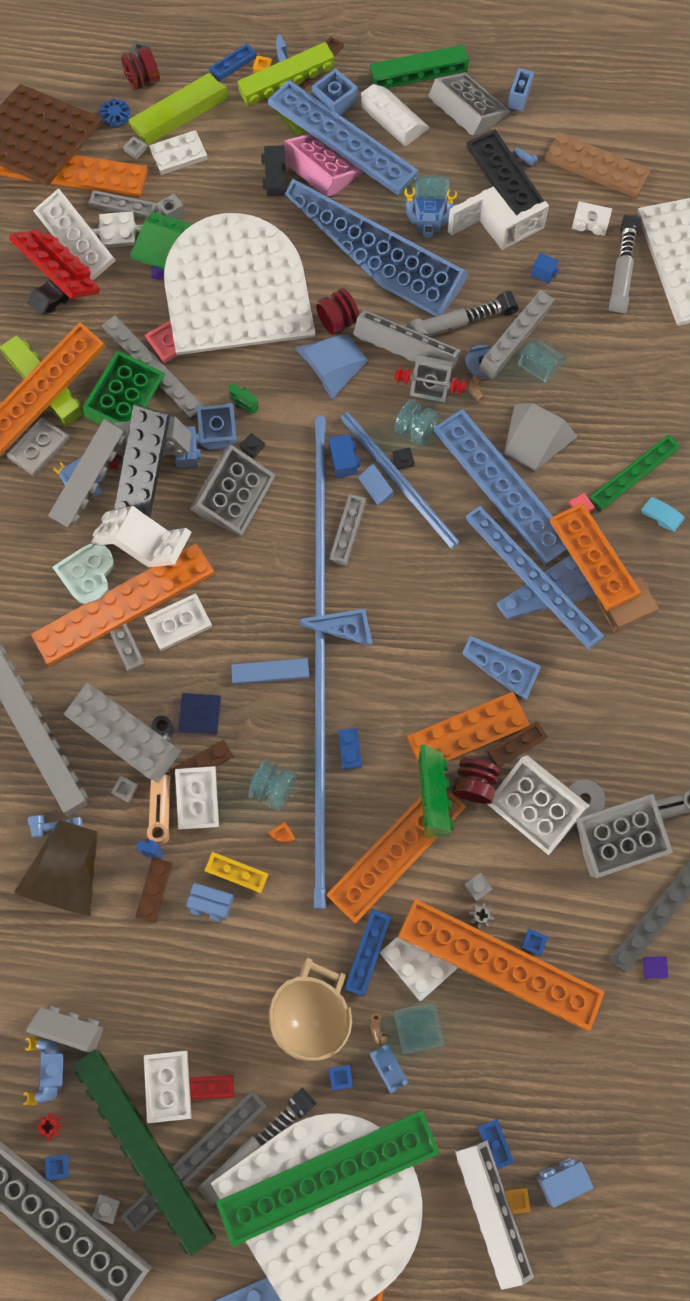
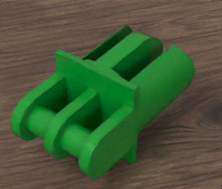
(243, 398)

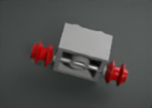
(431, 379)

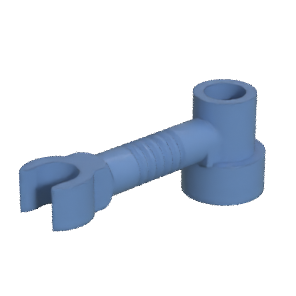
(39, 826)

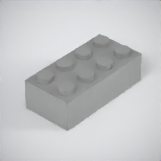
(176, 442)

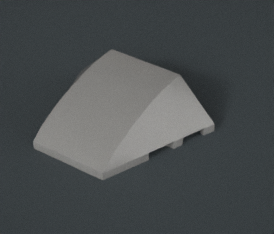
(536, 435)

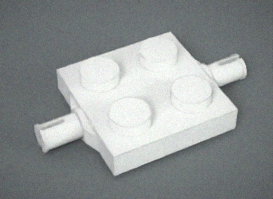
(117, 229)

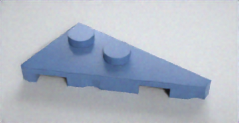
(346, 625)

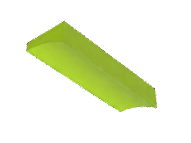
(178, 108)

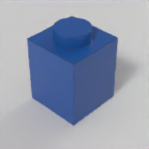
(545, 268)

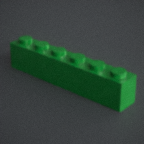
(419, 67)

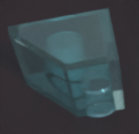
(431, 186)
(540, 359)

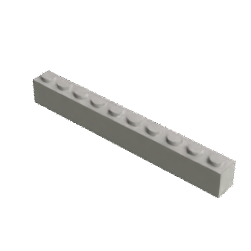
(38, 741)

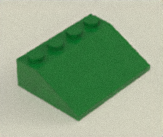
(157, 239)
(120, 388)
(434, 793)

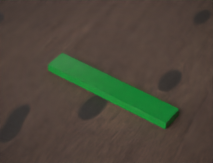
(634, 473)

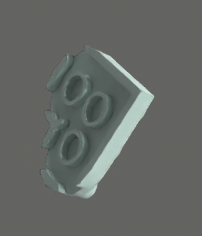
(86, 572)

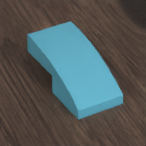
(663, 513)

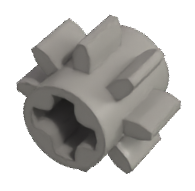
(486, 912)

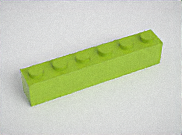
(296, 69)
(24, 362)

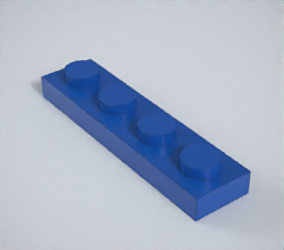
(368, 953)

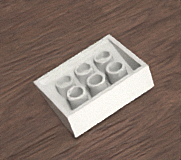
(538, 804)

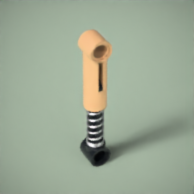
(160, 791)

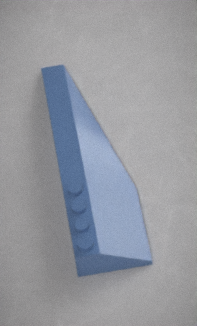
(382, 254)

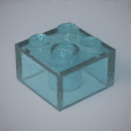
(418, 1028)

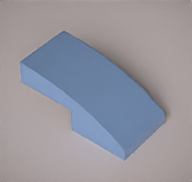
(281, 49)

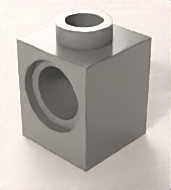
(171, 207)

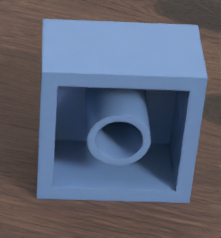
(336, 92)
(564, 1182)

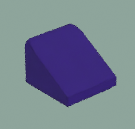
(655, 967)

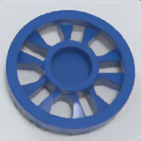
(115, 112)

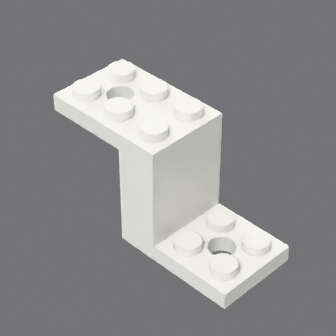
(497, 218)
(141, 537)

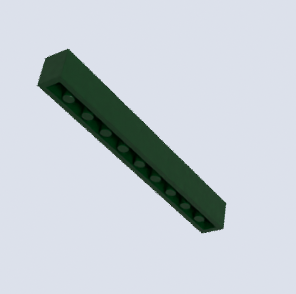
(145, 1153)

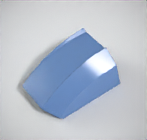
(216, 426)

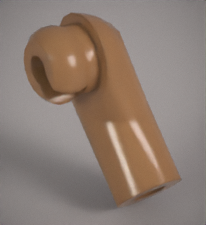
(473, 388)
(379, 1037)

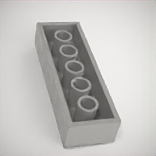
(122, 732)

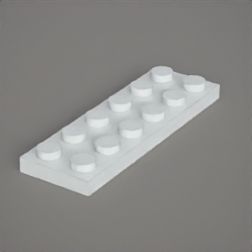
(73, 232)

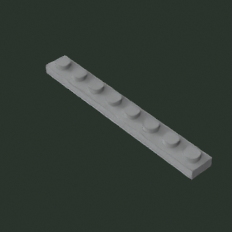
(169, 385)

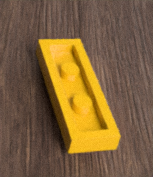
(236, 872)

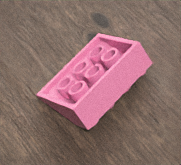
(319, 164)

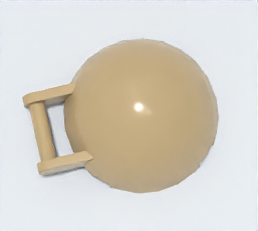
(310, 1015)

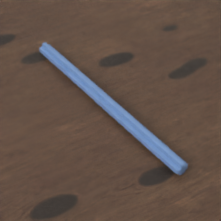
(400, 480)

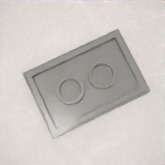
(38, 446)

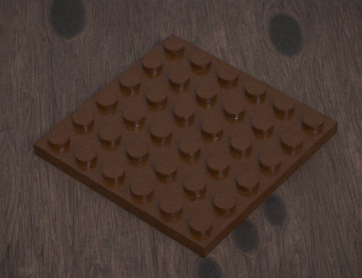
(41, 133)

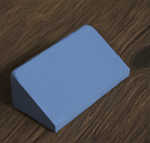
(376, 485)

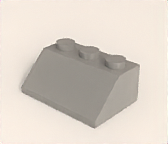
(66, 1028)

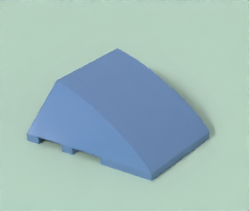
(334, 361)

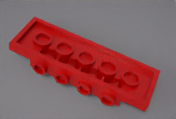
(56, 262)

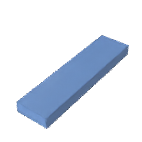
(270, 671)

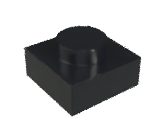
(252, 445)
(403, 458)

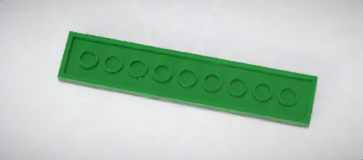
(327, 1178)

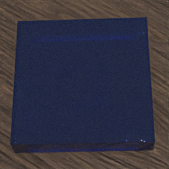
(199, 713)

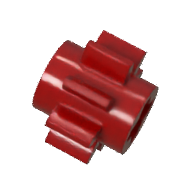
(50, 1120)

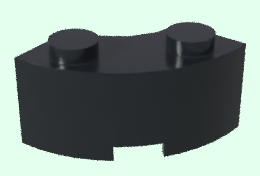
(274, 170)
(47, 298)

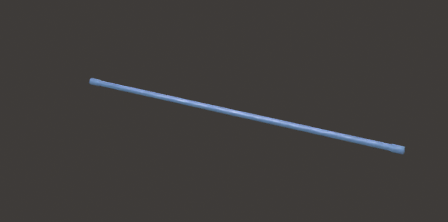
(320, 891)

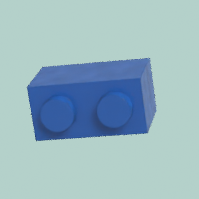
(343, 456)

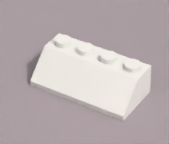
(392, 114)

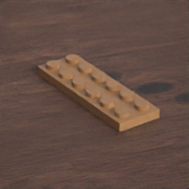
(597, 165)

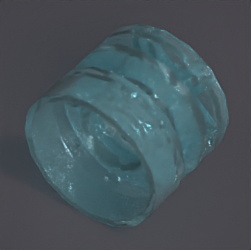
(416, 423)
(268, 783)

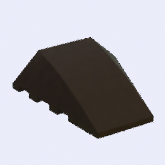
(63, 869)

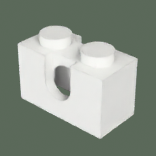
(594, 222)

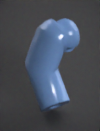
(525, 157)

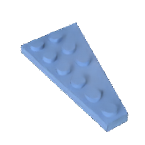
(564, 575)

